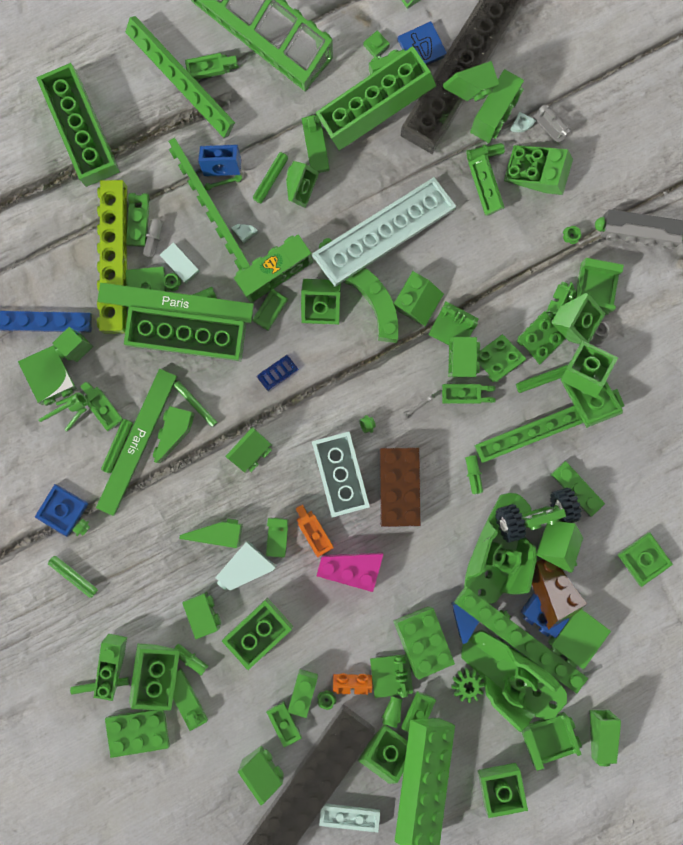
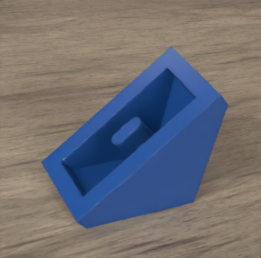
(465, 623)

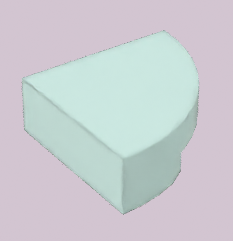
(522, 123)
(244, 231)

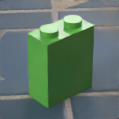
(579, 639)

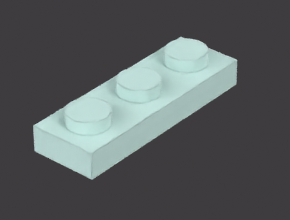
(350, 817)

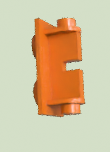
(344, 682)

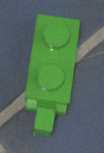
(210, 65)
(101, 407)

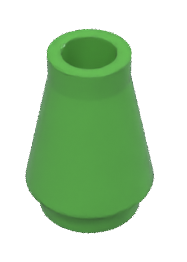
(392, 712)

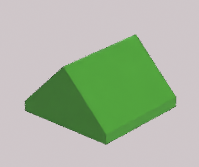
(561, 545)

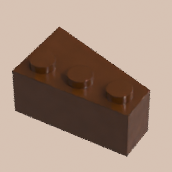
(556, 593)

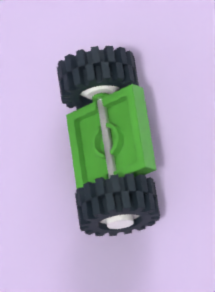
(563, 509)

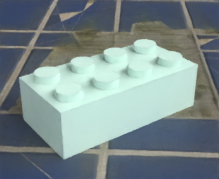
(340, 474)

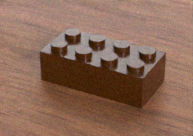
(399, 487)

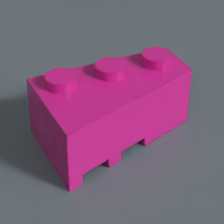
(351, 569)

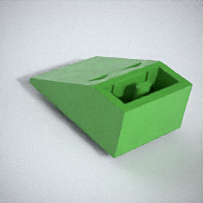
(539, 168)

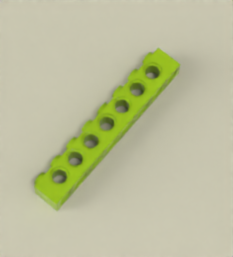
(112, 190)

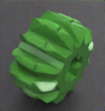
(470, 692)

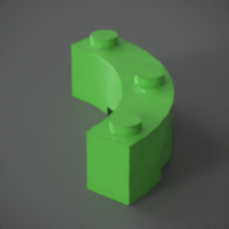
(380, 301)

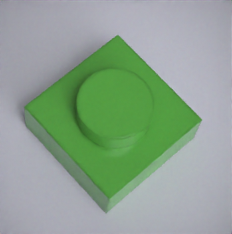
(376, 44)

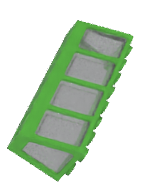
(276, 35)

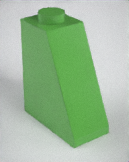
(604, 737)

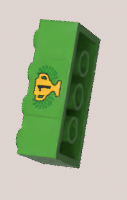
(273, 268)

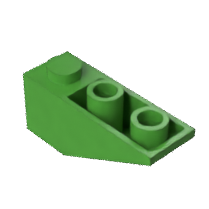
(176, 427)
(109, 666)

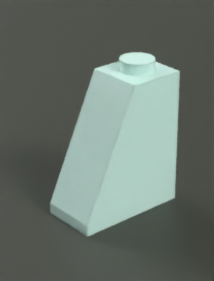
(244, 567)

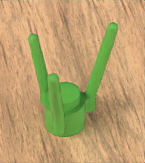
(74, 403)

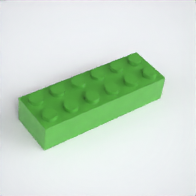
(376, 98)
(78, 125)
(185, 333)
(424, 782)

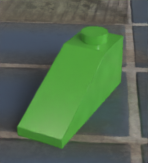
(221, 534)

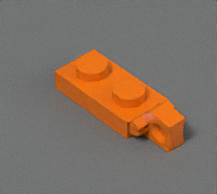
(313, 531)

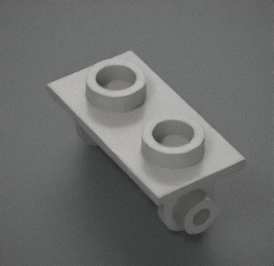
(552, 123)

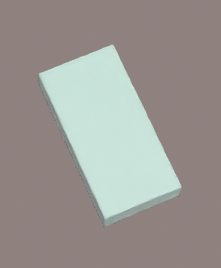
(179, 263)

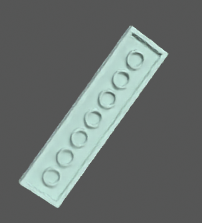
(383, 231)

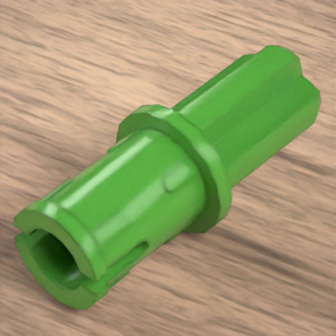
(492, 150)
(474, 474)
(191, 660)

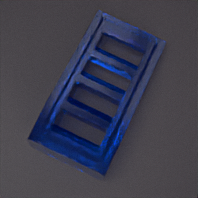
(261, 376)

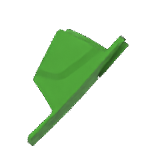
(508, 564)
(513, 681)

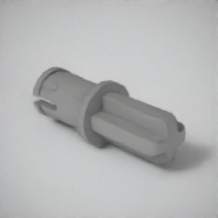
(153, 237)

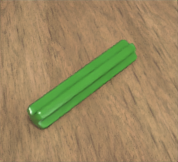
(270, 177)
(541, 379)
(117, 446)
(72, 576)

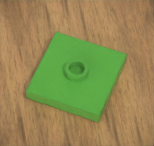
(146, 278)
(645, 559)

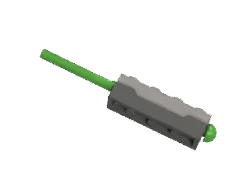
(640, 228)

